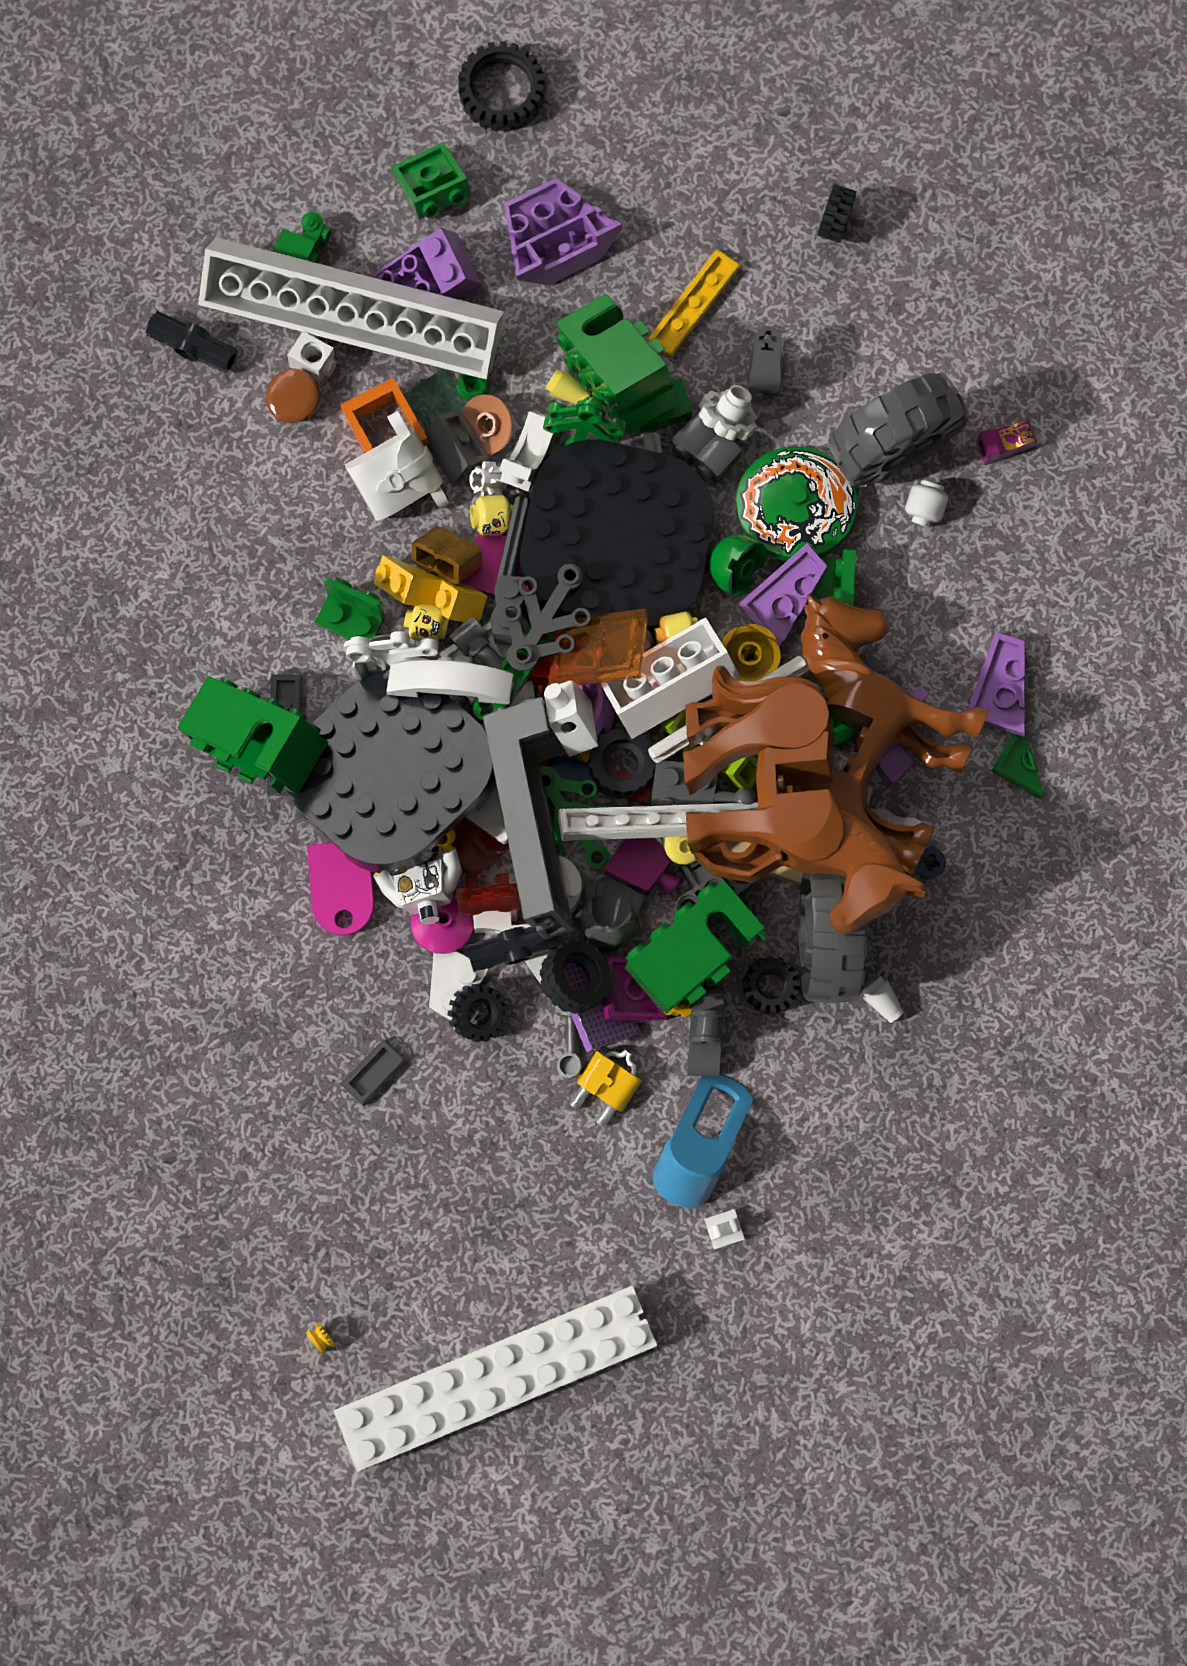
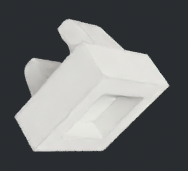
(724, 1229)

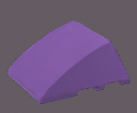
(556, 233)

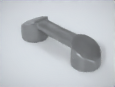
(574, 1064)

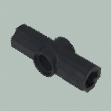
(191, 342)
(510, 948)

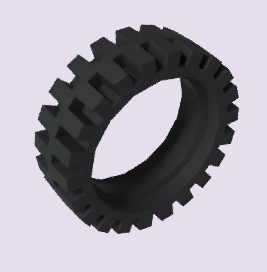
(499, 118)

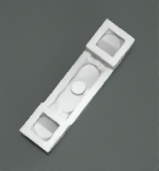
(450, 678)

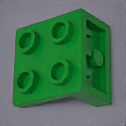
(838, 578)
(350, 611)

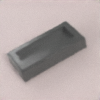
(373, 1072)

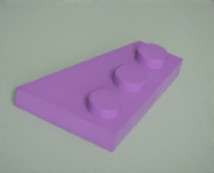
(784, 594)
(1002, 685)

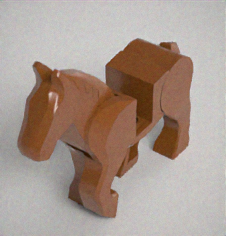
(794, 740)

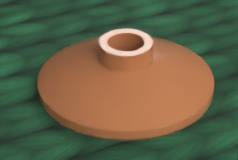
(480, 412)

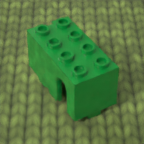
(617, 362)
(253, 735)
(688, 951)

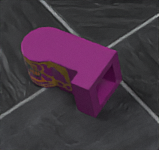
(1005, 441)

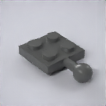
(671, 789)

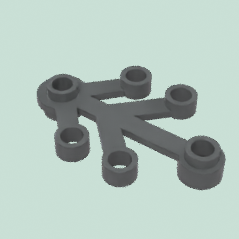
(542, 621)

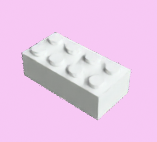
(671, 677)

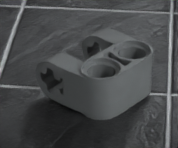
(765, 364)

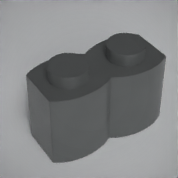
(706, 449)
(506, 592)

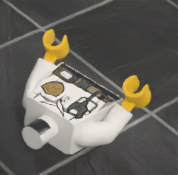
(425, 885)

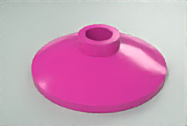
(443, 937)

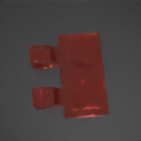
(479, 899)

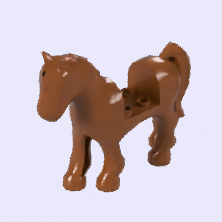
(880, 712)

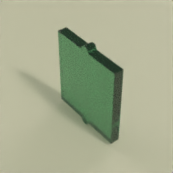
(434, 397)

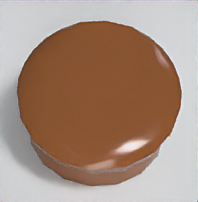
(292, 396)

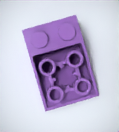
(435, 266)

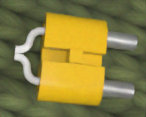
(609, 1082)

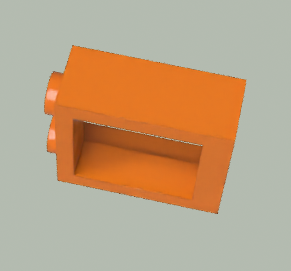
(373, 400)

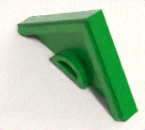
(1018, 765)

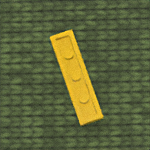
(695, 302)

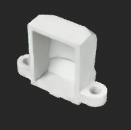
(396, 472)

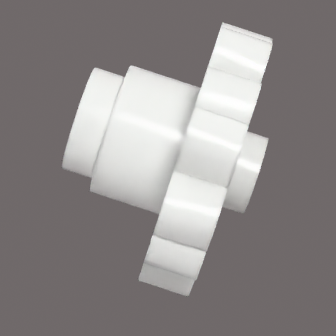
(729, 413)

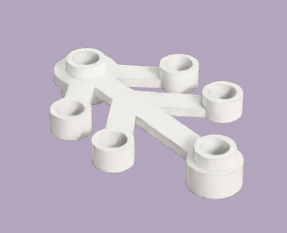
(377, 655)

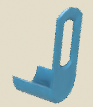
(694, 1162)

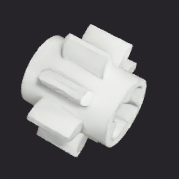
(486, 479)

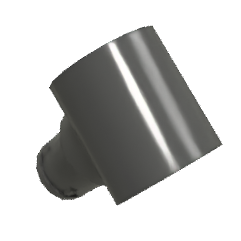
(473, 641)

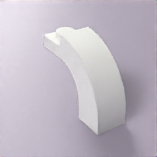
(529, 454)

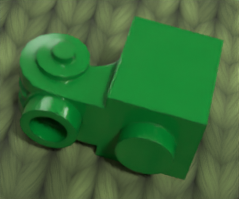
(307, 244)

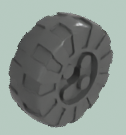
(898, 429)
(829, 961)

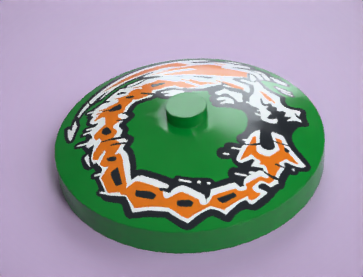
(795, 500)

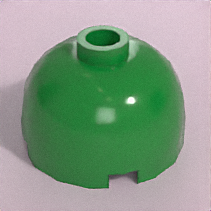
(734, 562)

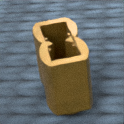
(446, 554)

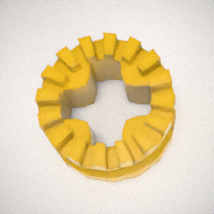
(320, 1339)

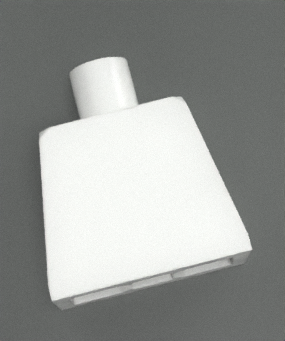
(566, 706)

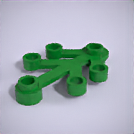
(589, 413)
(553, 793)

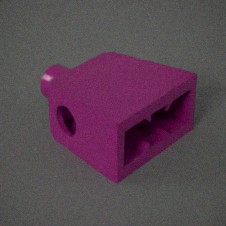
(641, 866)

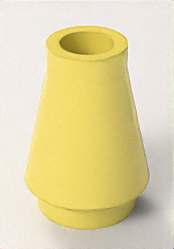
(566, 387)

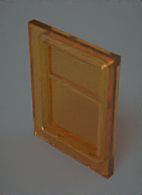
(603, 650)

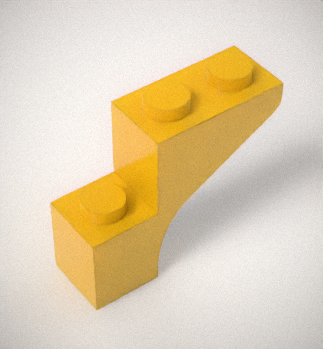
(419, 587)

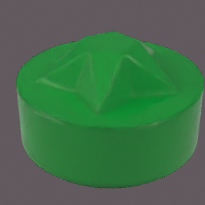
(471, 386)

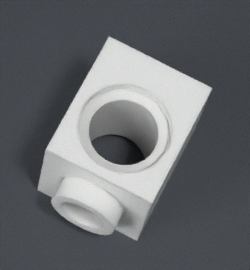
(310, 346)

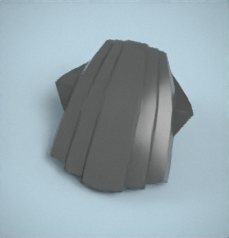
(609, 914)

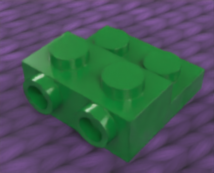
(432, 181)

